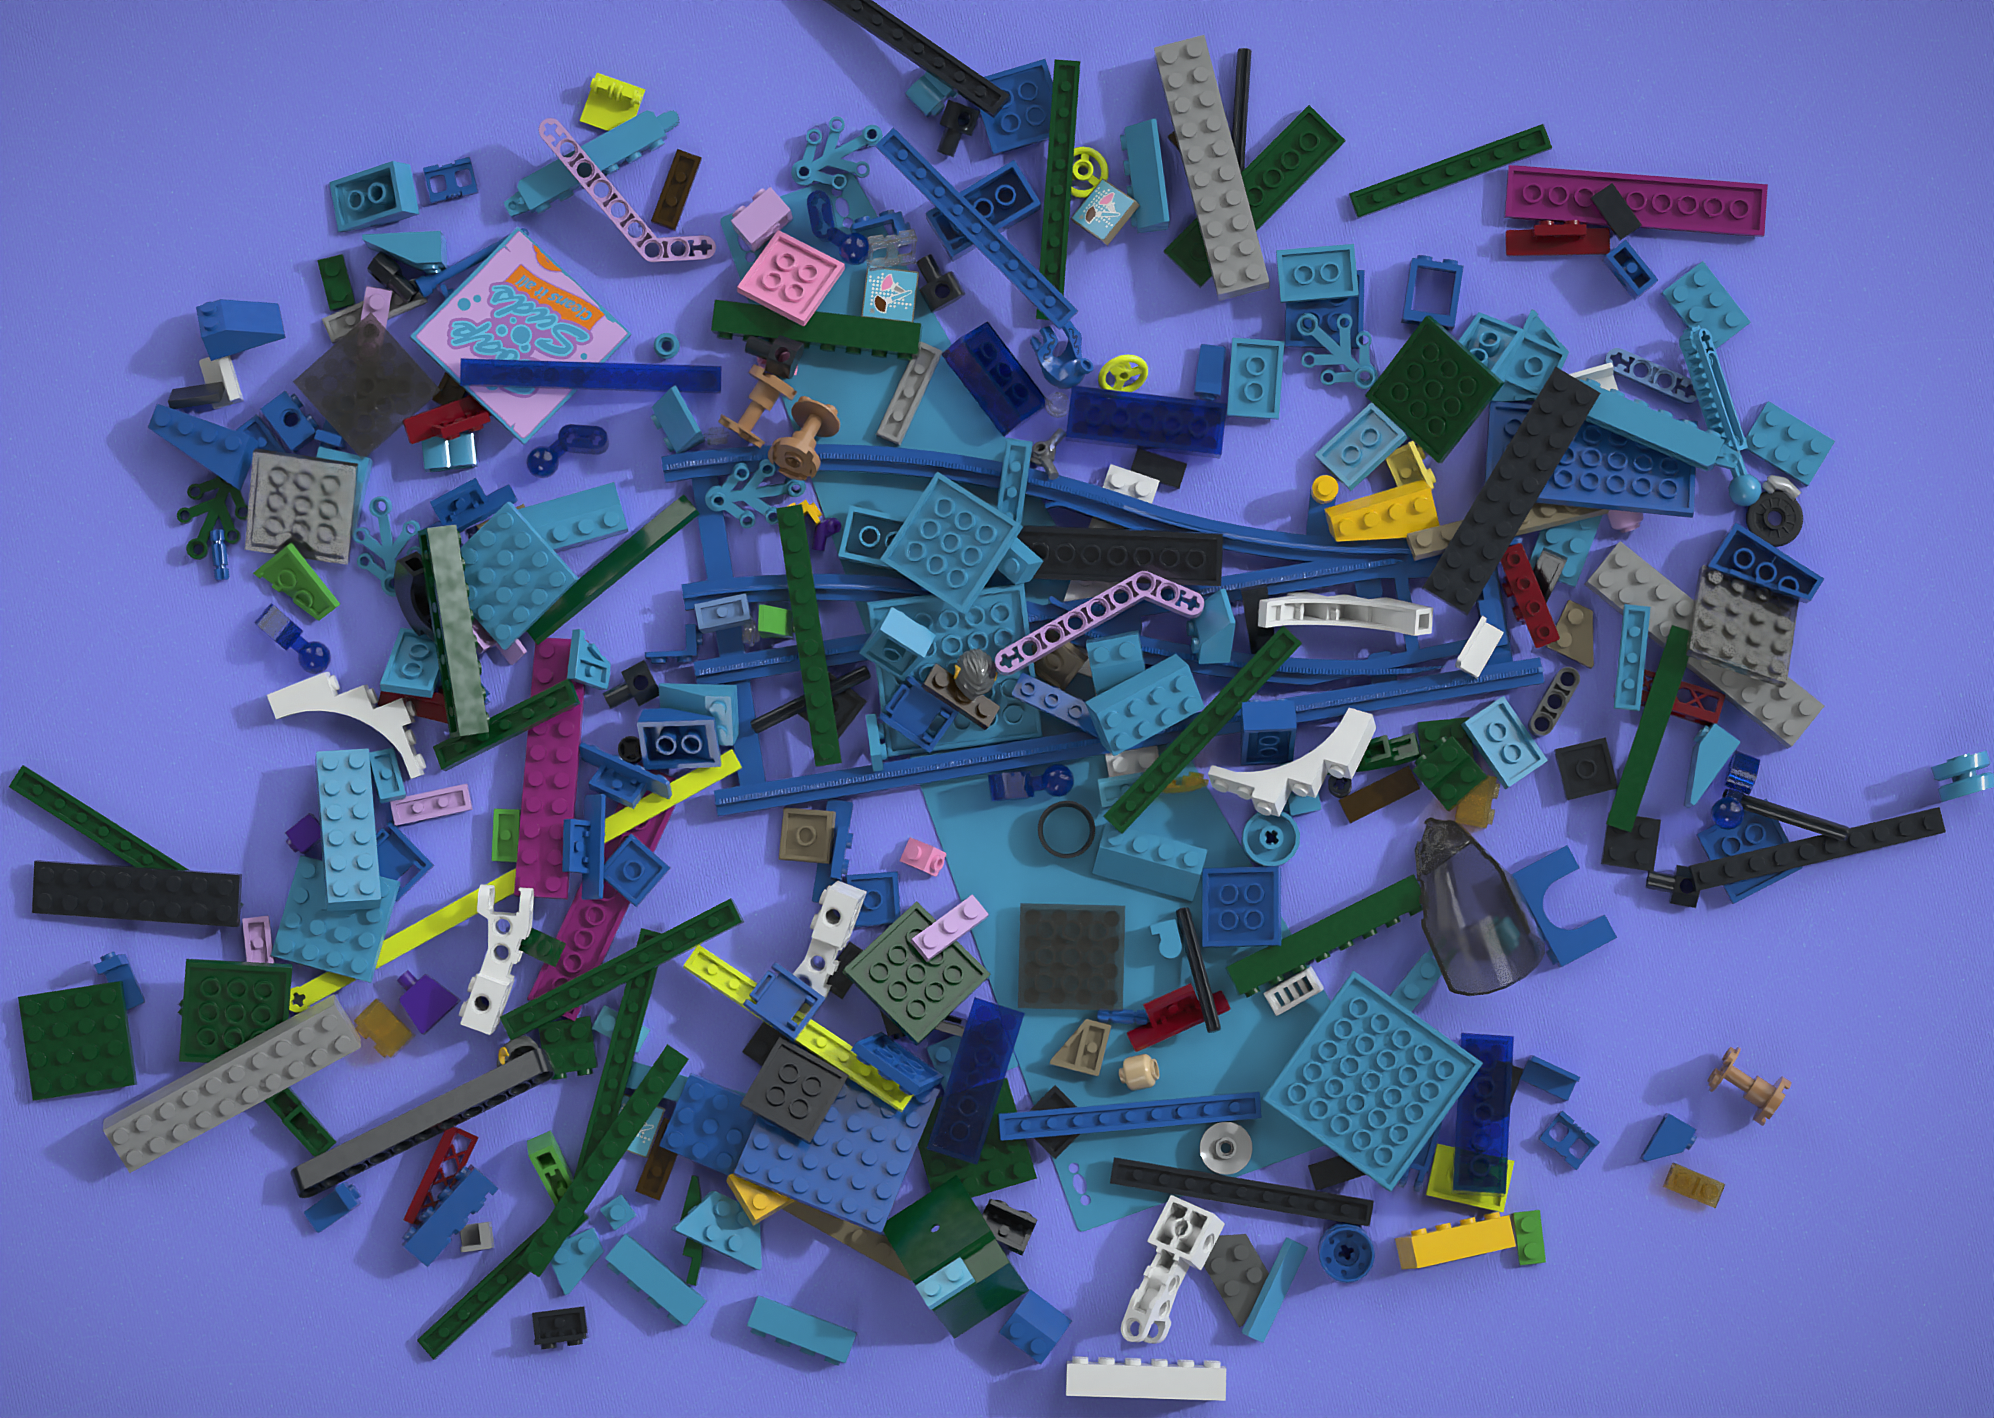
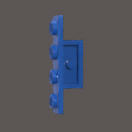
(469, 505)
(1054, 702)
(621, 779)
(585, 846)
(830, 873)

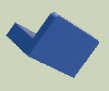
(1549, 1077)

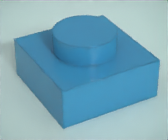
(618, 1212)

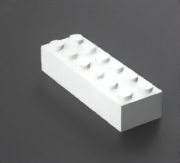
(1146, 1380)

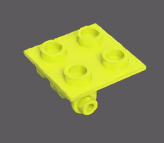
(611, 102)

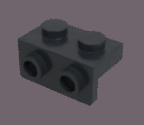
(1009, 1225)
(560, 1326)

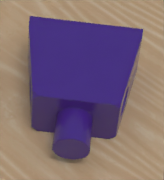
(425, 1000)

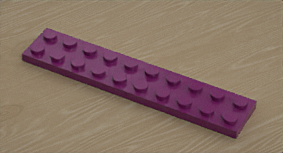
(1654, 200)
(549, 780)
(594, 923)

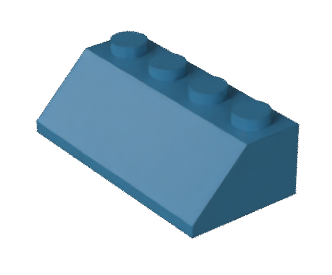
(1146, 176)
(578, 517)
(1150, 862)

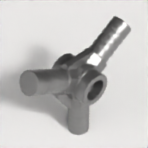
(1044, 453)

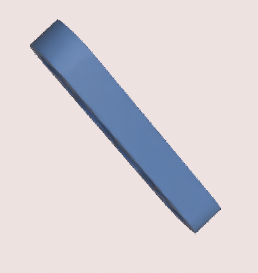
(1650, 379)

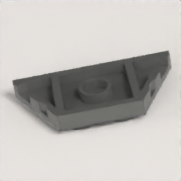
(1236, 1274)

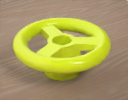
(1085, 163)
(1122, 371)

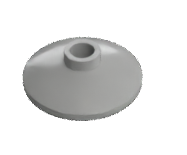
(1238, 1155)

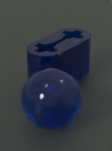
(852, 247)
(544, 460)
(312, 656)
(1740, 779)
(1056, 781)

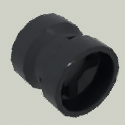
(629, 746)

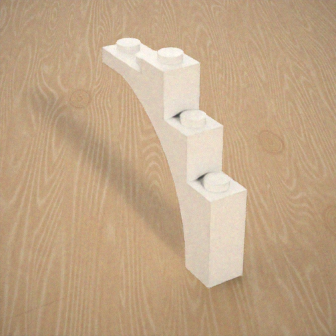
(1346, 610)
(321, 694)
(1271, 787)

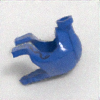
(1068, 367)

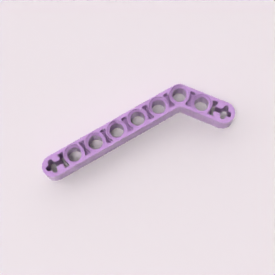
(614, 197)
(1090, 621)

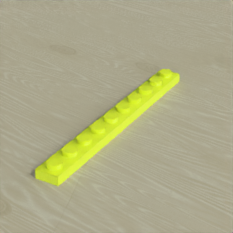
(812, 1038)

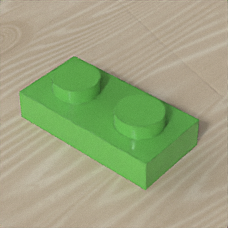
(505, 835)
(1529, 1237)

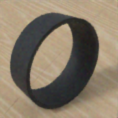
(1082, 809)

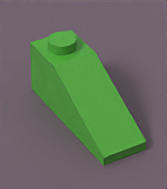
(775, 622)
(550, 1165)

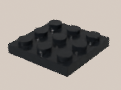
(794, 1090)

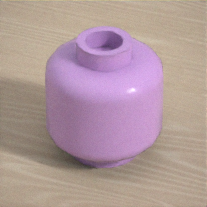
(1624, 520)

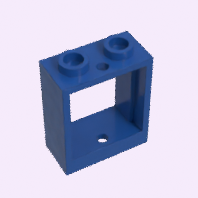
(1425, 262)

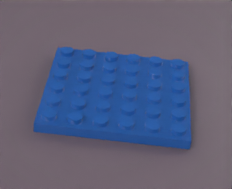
(852, 1161)

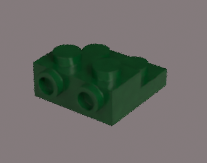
(1449, 772)
(569, 1046)

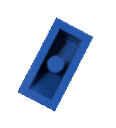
(1669, 1139)

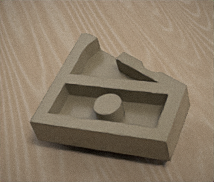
(1575, 634)
(1084, 1048)

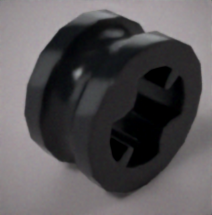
(1339, 793)

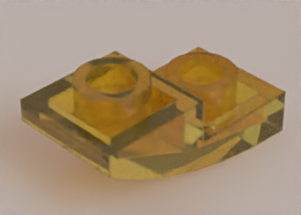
(1189, 783)
(1694, 1185)

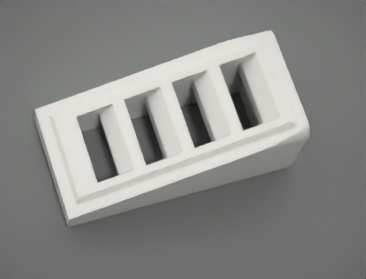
(1313, 979)

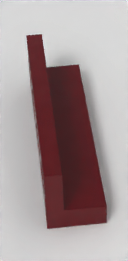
(1686, 710)
(435, 1168)

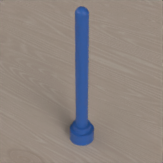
(428, 284)

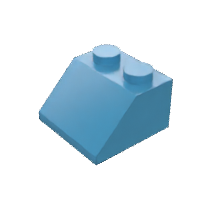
(1213, 630)
(897, 644)

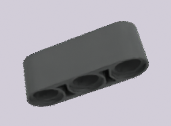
(1563, 692)

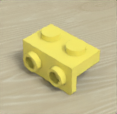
(1407, 465)

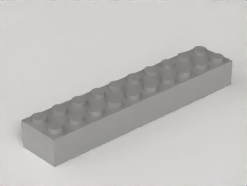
(1211, 168)
(1632, 581)
(231, 1083)

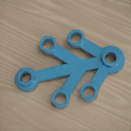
(832, 156)
(1340, 353)
(751, 493)
(388, 550)

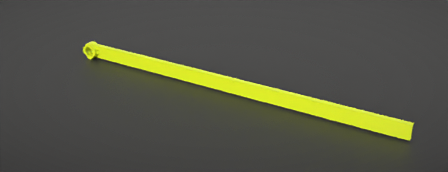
(504, 885)

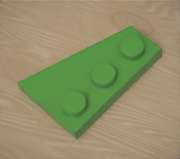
(297, 579)

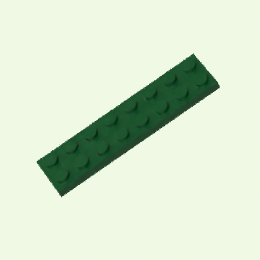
(1268, 184)

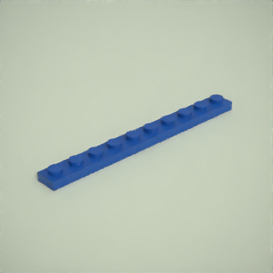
(976, 228)
(1129, 1115)

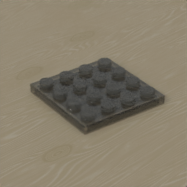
(366, 386)
(301, 504)
(1742, 627)
(1071, 957)

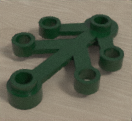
(216, 508)

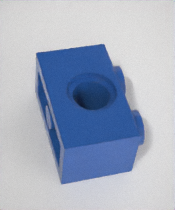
(1630, 270)
(277, 412)

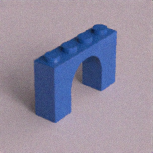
(1563, 944)

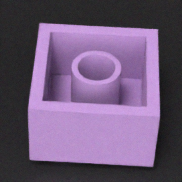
(761, 218)

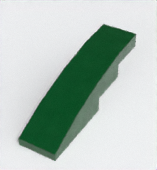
(1387, 753)
(301, 1121)
(692, 1248)

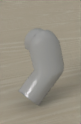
(1782, 484)

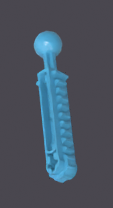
(1718, 407)

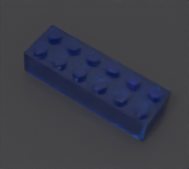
(1146, 422)
(975, 1081)
(1483, 1118)

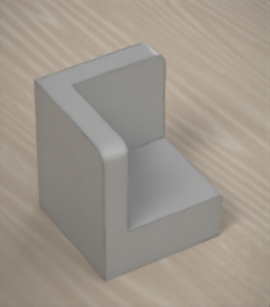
(477, 1237)

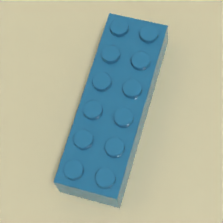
(347, 829)

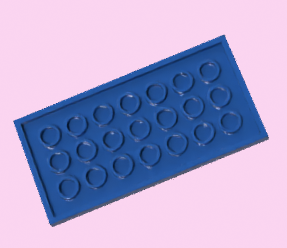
(1602, 469)

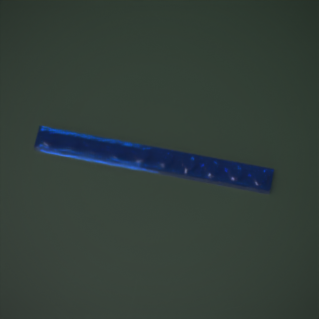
(589, 375)

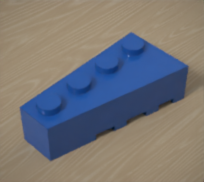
(212, 445)
(1761, 564)
(448, 1215)

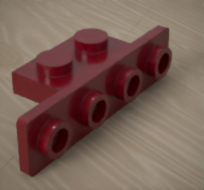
(1553, 239)
(446, 420)
(1527, 597)
(425, 707)
(1172, 1015)

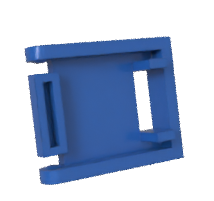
(914, 711)
(397, 855)
(780, 999)

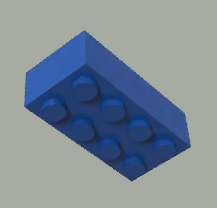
(1000, 198)

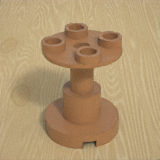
(763, 397)
(796, 453)
(1757, 1090)

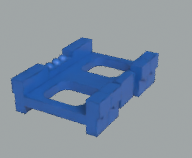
(448, 172)
(1573, 1134)

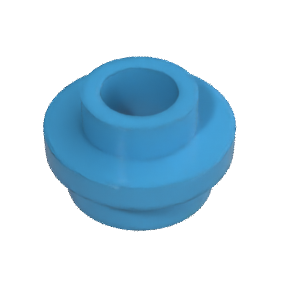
(666, 337)

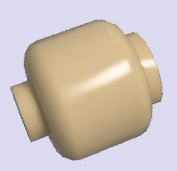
(1139, 1072)

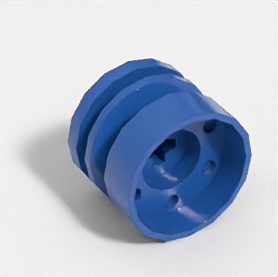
(1337, 1265)

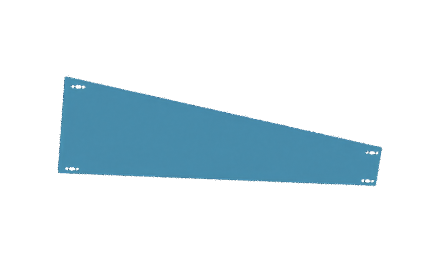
(996, 844)

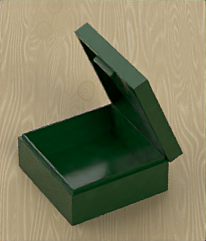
(962, 1235)

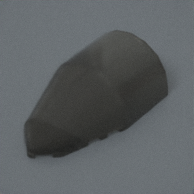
(1473, 913)

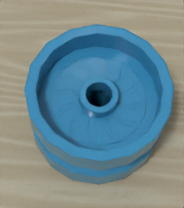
(1964, 776)
(1274, 854)

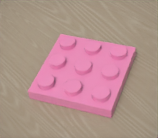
(791, 278)

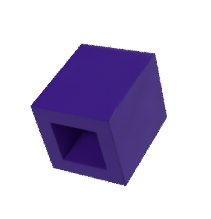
(304, 834)

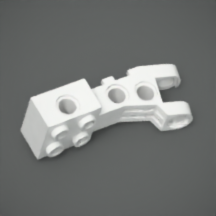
(830, 935)
(494, 977)
(1182, 1240)

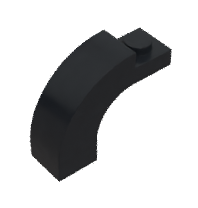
(412, 594)

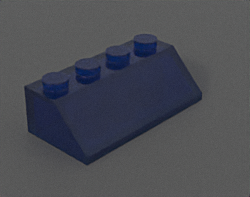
(995, 378)

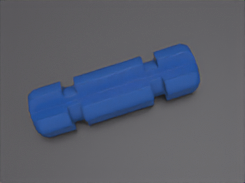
(219, 555)
(1123, 1017)

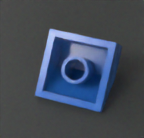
(1035, 1326)

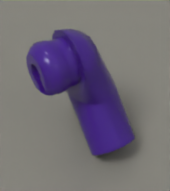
(824, 530)

